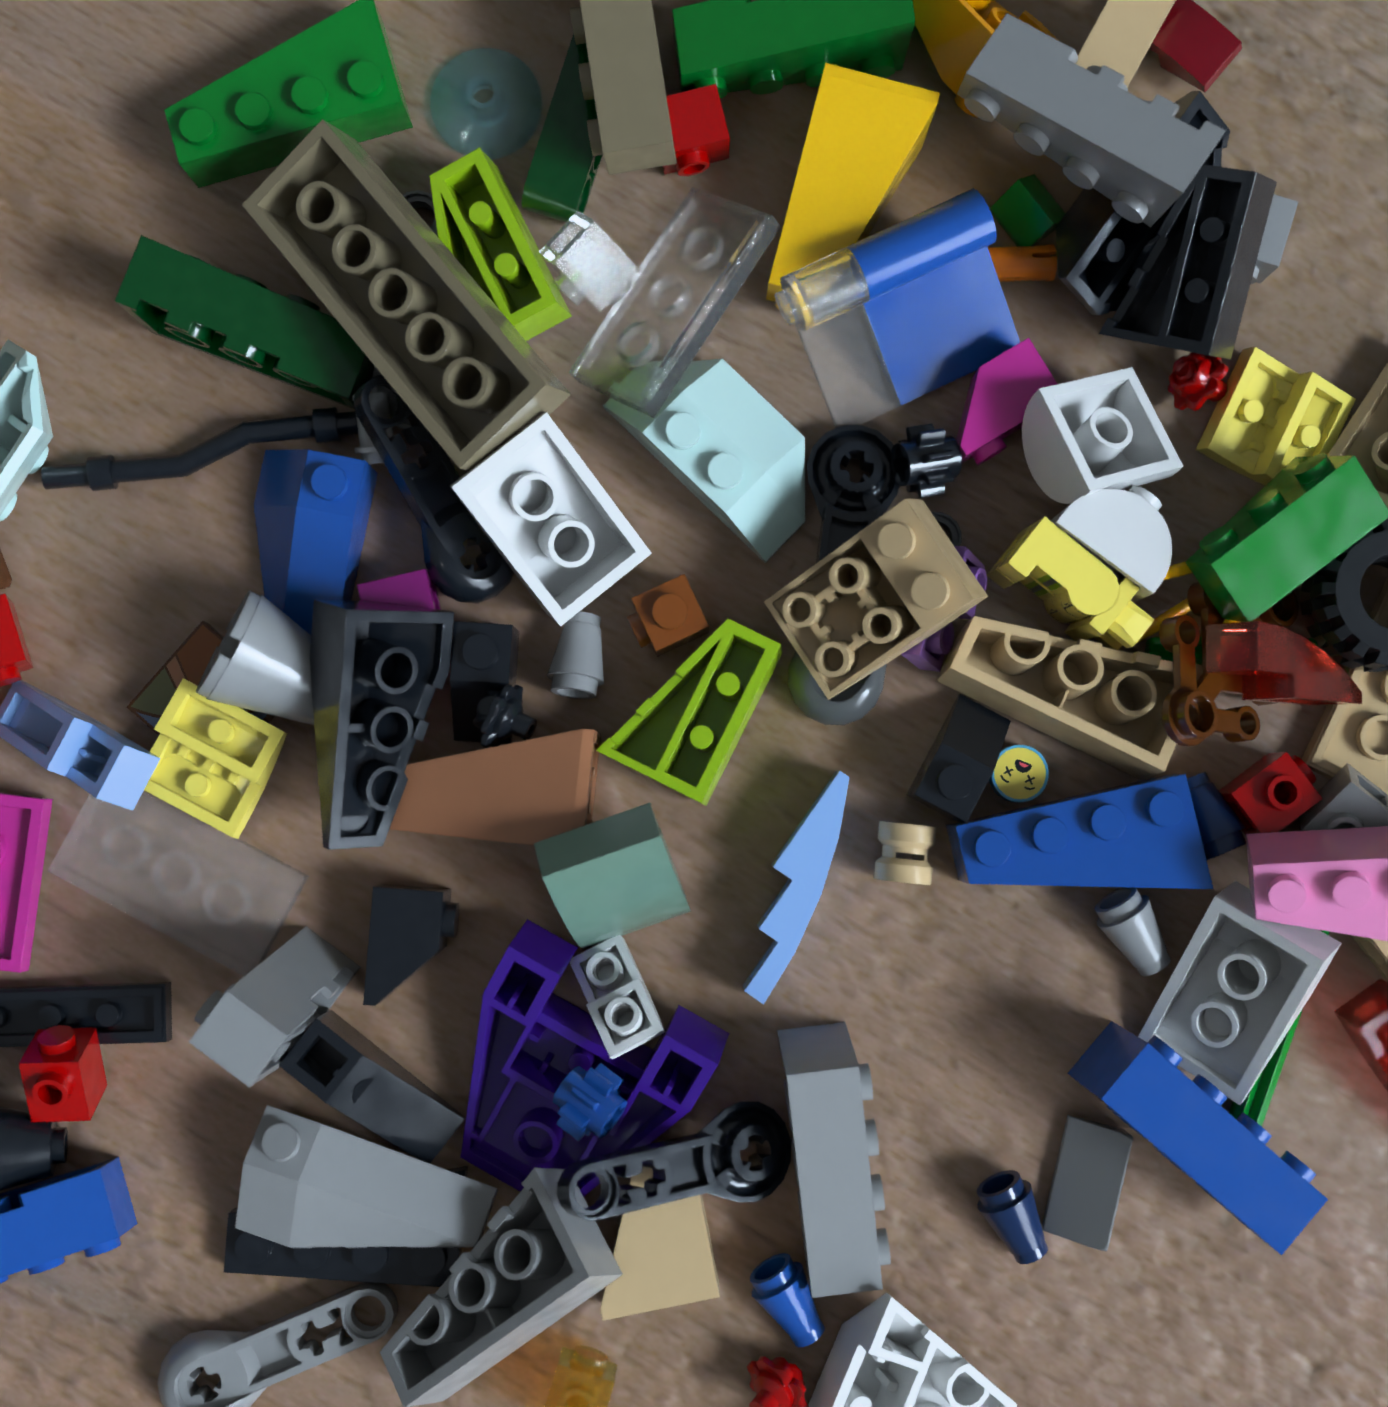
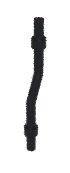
(106, 472)

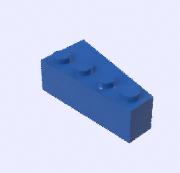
(1103, 838)
(1199, 1135)
(63, 1216)

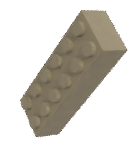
(403, 296)

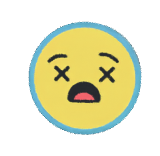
(1019, 774)

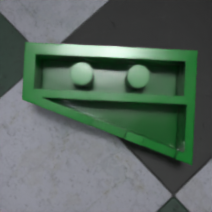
(1286, 534)

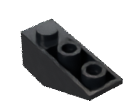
(371, 1087)

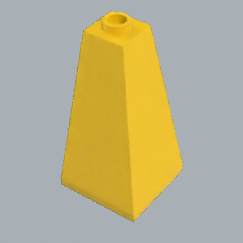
(851, 164)

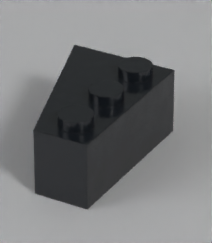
(1200, 267)

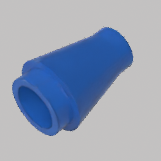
(786, 1296)

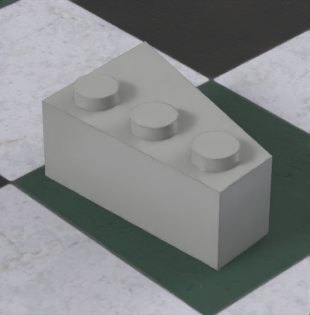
(272, 1006)

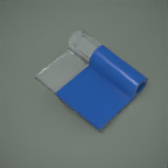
(901, 310)

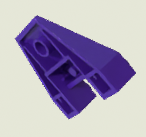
(536, 1039)

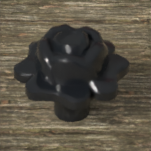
(502, 716)

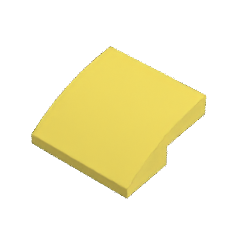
(1272, 417)
(212, 759)

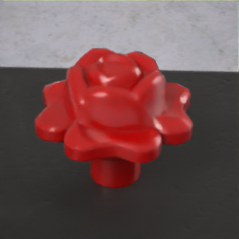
(1196, 380)
(776, 1383)

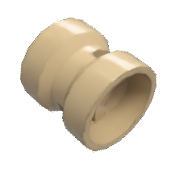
(905, 839)

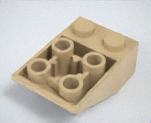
(875, 597)

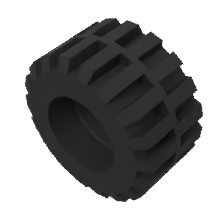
(1338, 605)

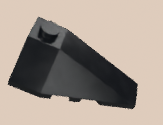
(370, 697)

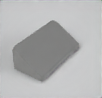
(1087, 1182)

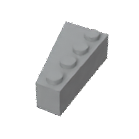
(1086, 121)

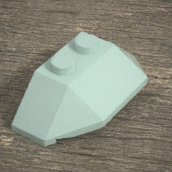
(23, 422)
(728, 452)

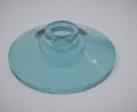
(496, 125)

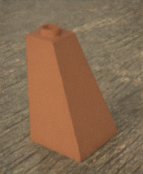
(504, 791)

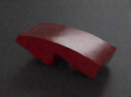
(1194, 45)

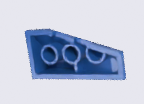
(311, 527)

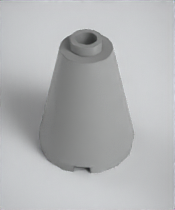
(262, 663)

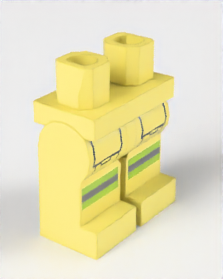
(1073, 586)

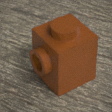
(667, 616)

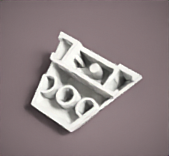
(897, 1361)

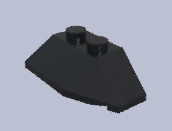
(1103, 249)

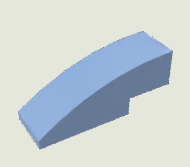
(75, 745)

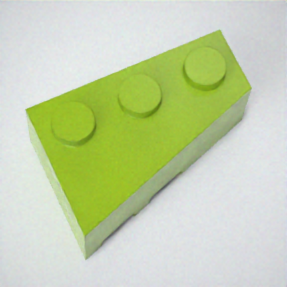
(493, 243)
(699, 714)

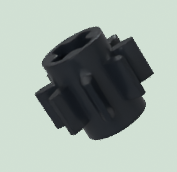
(925, 460)

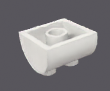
(1095, 437)
(1122, 533)

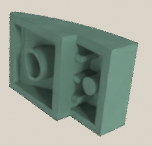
(612, 876)

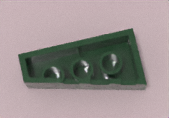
(242, 322)

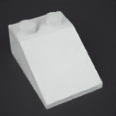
(550, 519)
(1237, 992)

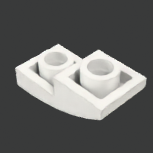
(616, 996)

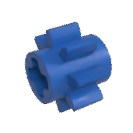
(589, 1102)

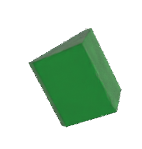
(1027, 211)

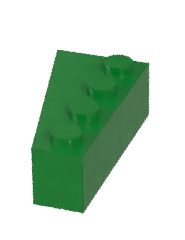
(787, 41)
(270, 104)

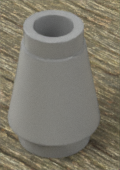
(578, 658)
(1133, 929)

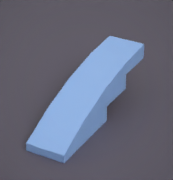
(806, 864)

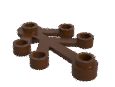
(1190, 708)

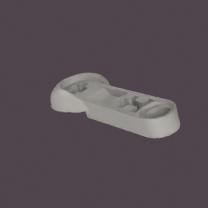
(268, 1353)

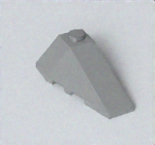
(338, 1190)

